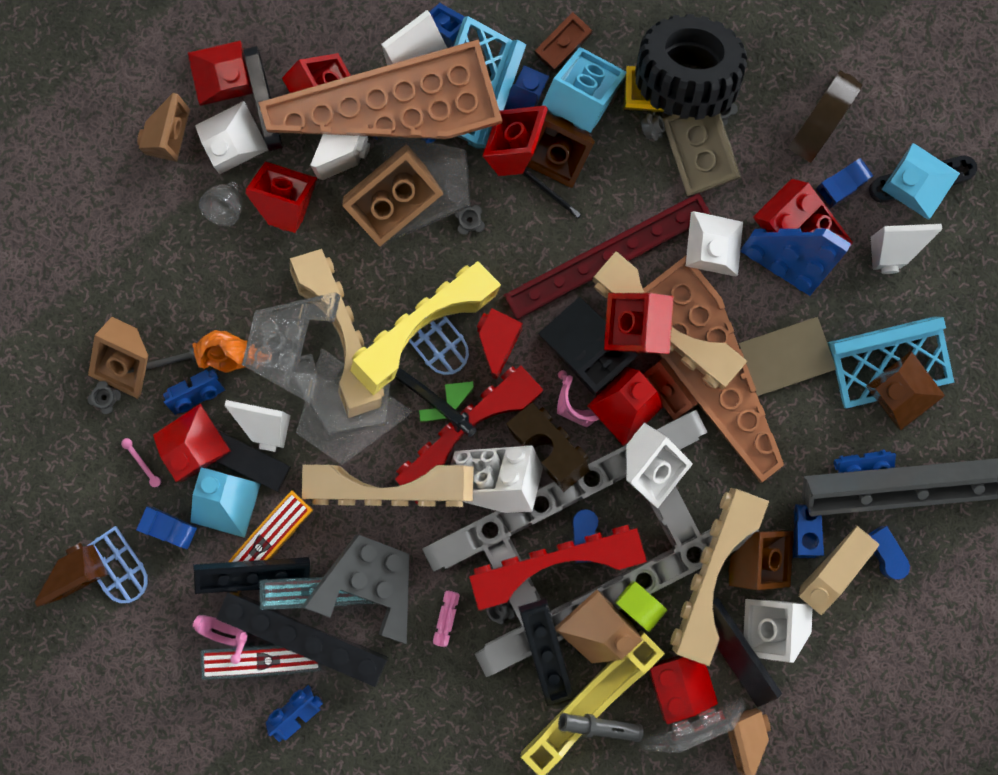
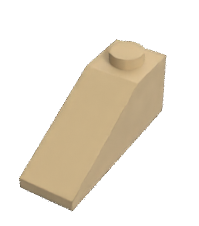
(837, 570)

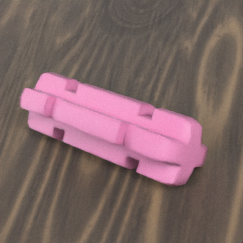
(446, 618)

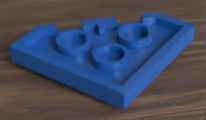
(796, 255)

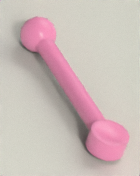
(154, 481)

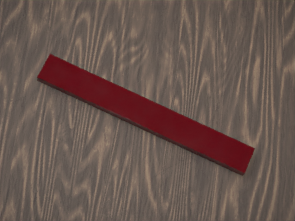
(586, 265)

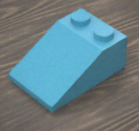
(583, 89)

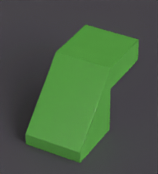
(455, 395)

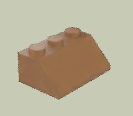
(392, 195)

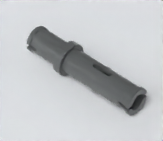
(591, 726)

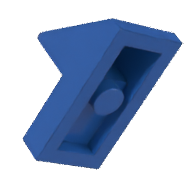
(447, 22)
(527, 89)

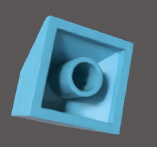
(920, 181)
(223, 501)

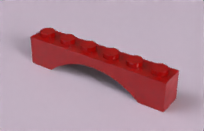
(509, 396)
(498, 584)

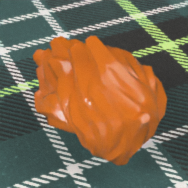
(220, 351)

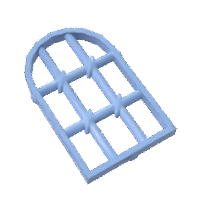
(440, 355)
(117, 581)

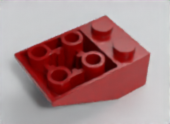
(798, 208)

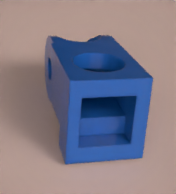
(844, 182)
(584, 524)
(166, 527)
(807, 534)
(891, 557)

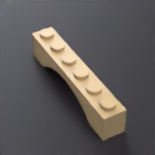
(314, 278)
(712, 359)
(441, 483)
(697, 633)

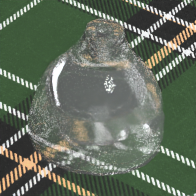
(222, 204)

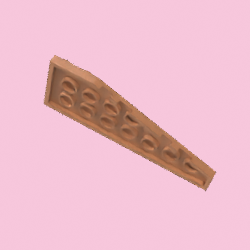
(415, 98)
(736, 408)

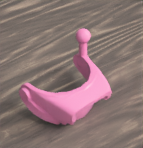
(564, 408)
(205, 624)

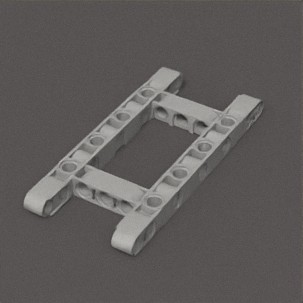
(611, 468)

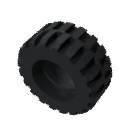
(694, 43)

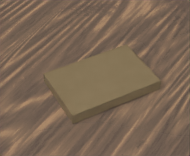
(701, 152)
(787, 356)

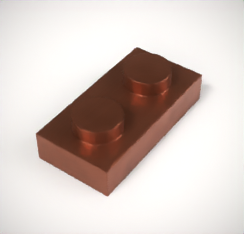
(563, 42)
(670, 388)

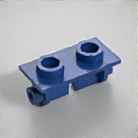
(182, 398)
(870, 461)
(283, 721)

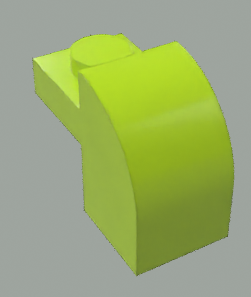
(641, 605)

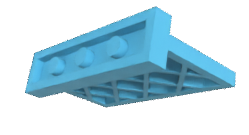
(502, 71)
(884, 338)

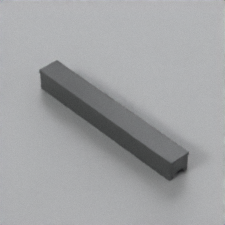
(901, 487)

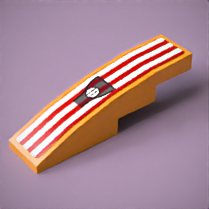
(274, 530)

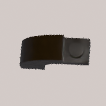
(825, 116)

